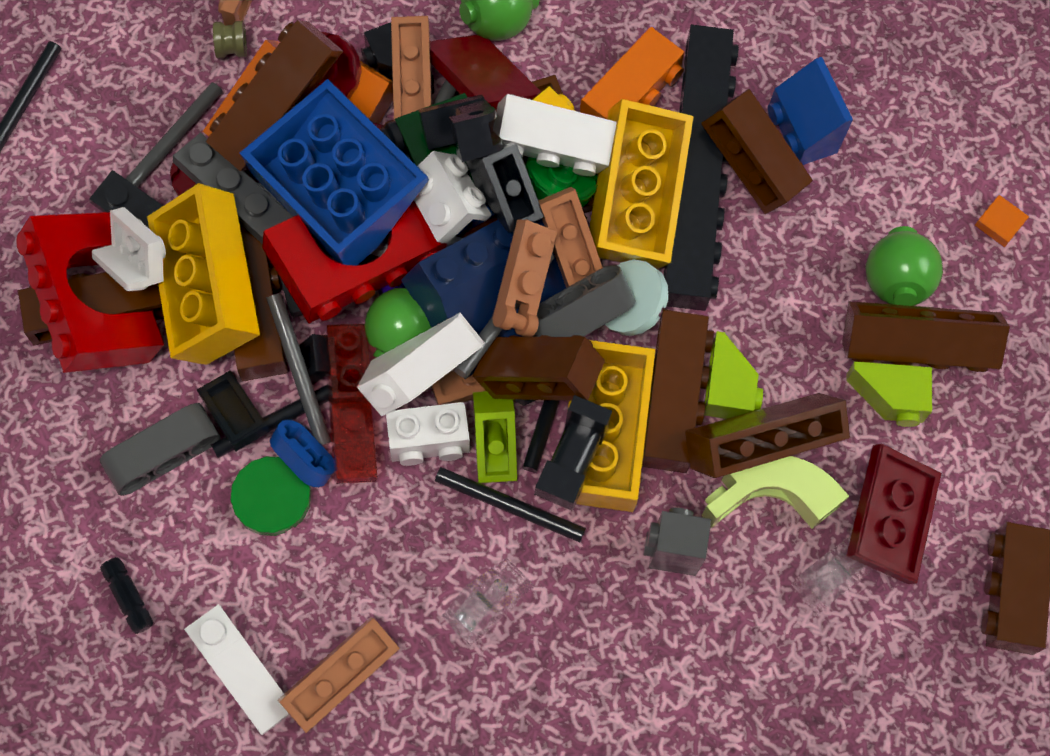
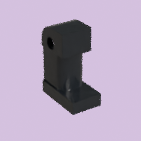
(462, 124)
(566, 472)

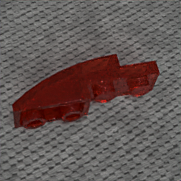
(348, 408)

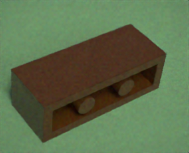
(757, 152)
(539, 368)
(1018, 589)

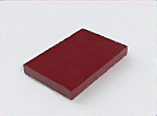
(478, 68)
(894, 514)

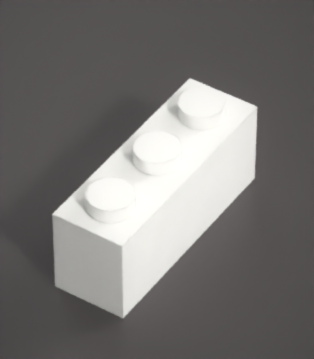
(555, 134)

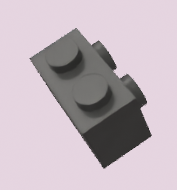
(677, 542)

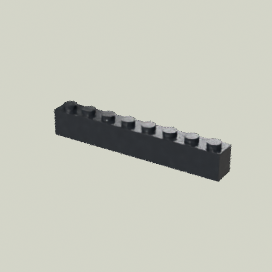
(703, 92)

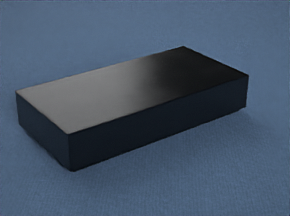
(233, 411)

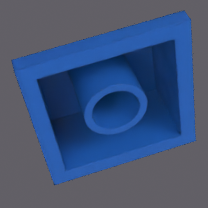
(810, 112)

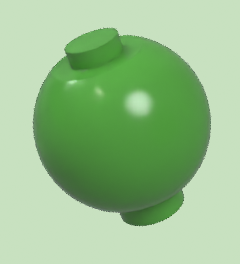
(497, 18)
(904, 267)
(394, 320)

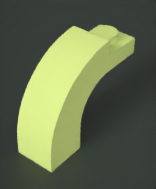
(790, 479)

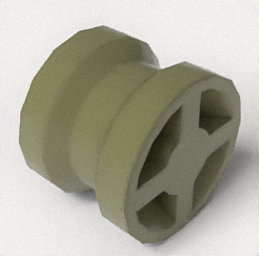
(229, 39)

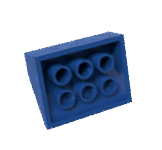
(335, 173)

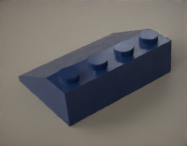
(469, 277)

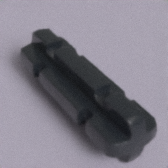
(126, 595)

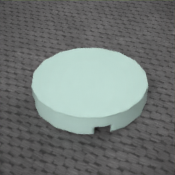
(650, 295)

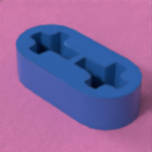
(302, 453)

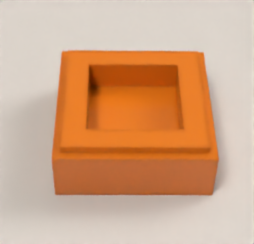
(1001, 220)

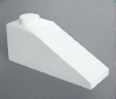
(418, 364)
(238, 668)

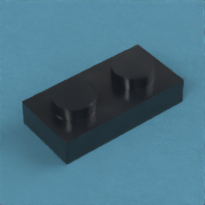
(118, 193)

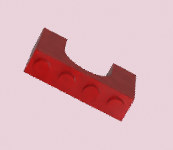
(326, 286)
(80, 334)

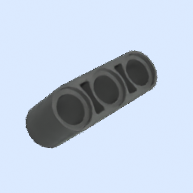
(586, 304)
(159, 449)

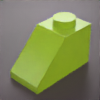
(731, 381)
(894, 390)
(494, 438)

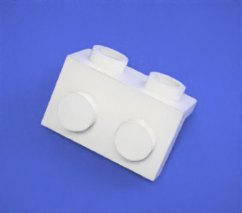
(449, 196)
(135, 252)
(428, 433)

